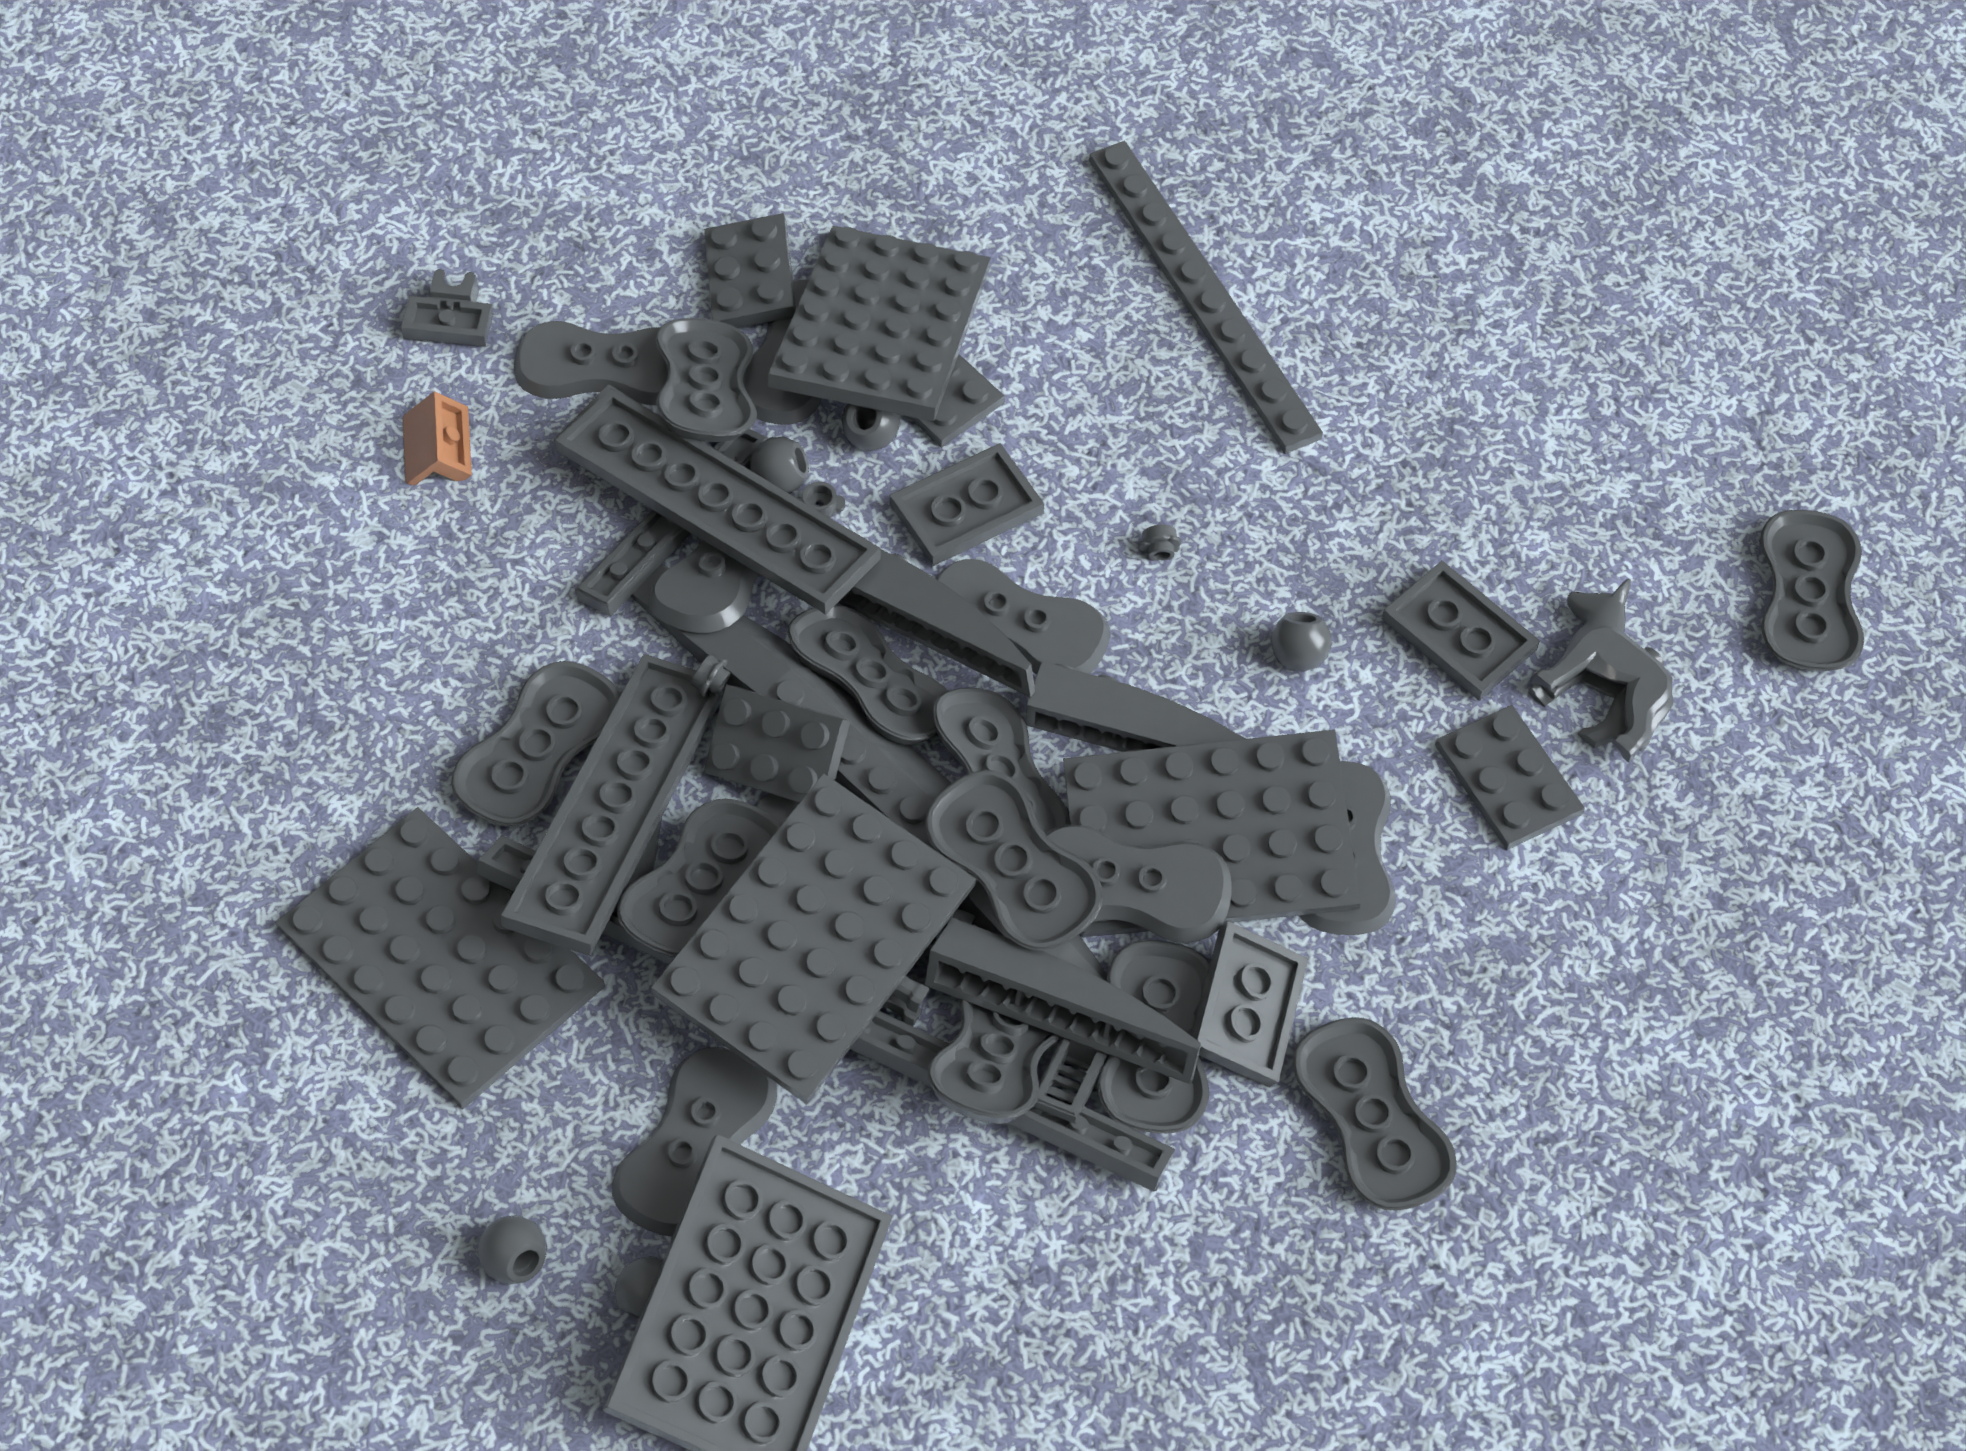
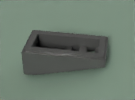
(1079, 1057)

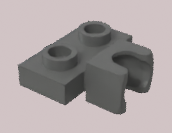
(449, 313)

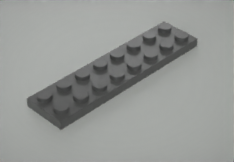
(719, 501)
(612, 808)

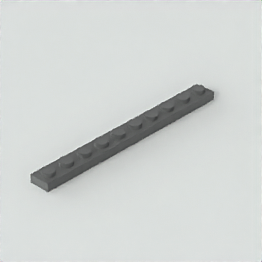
(1206, 298)

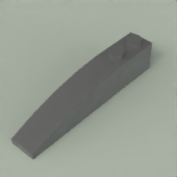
(938, 618)
(1114, 713)
(1057, 999)

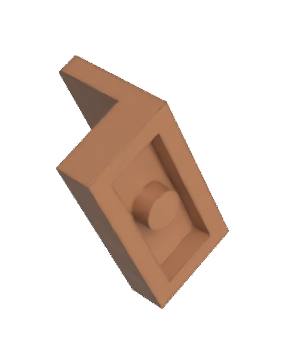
(437, 439)

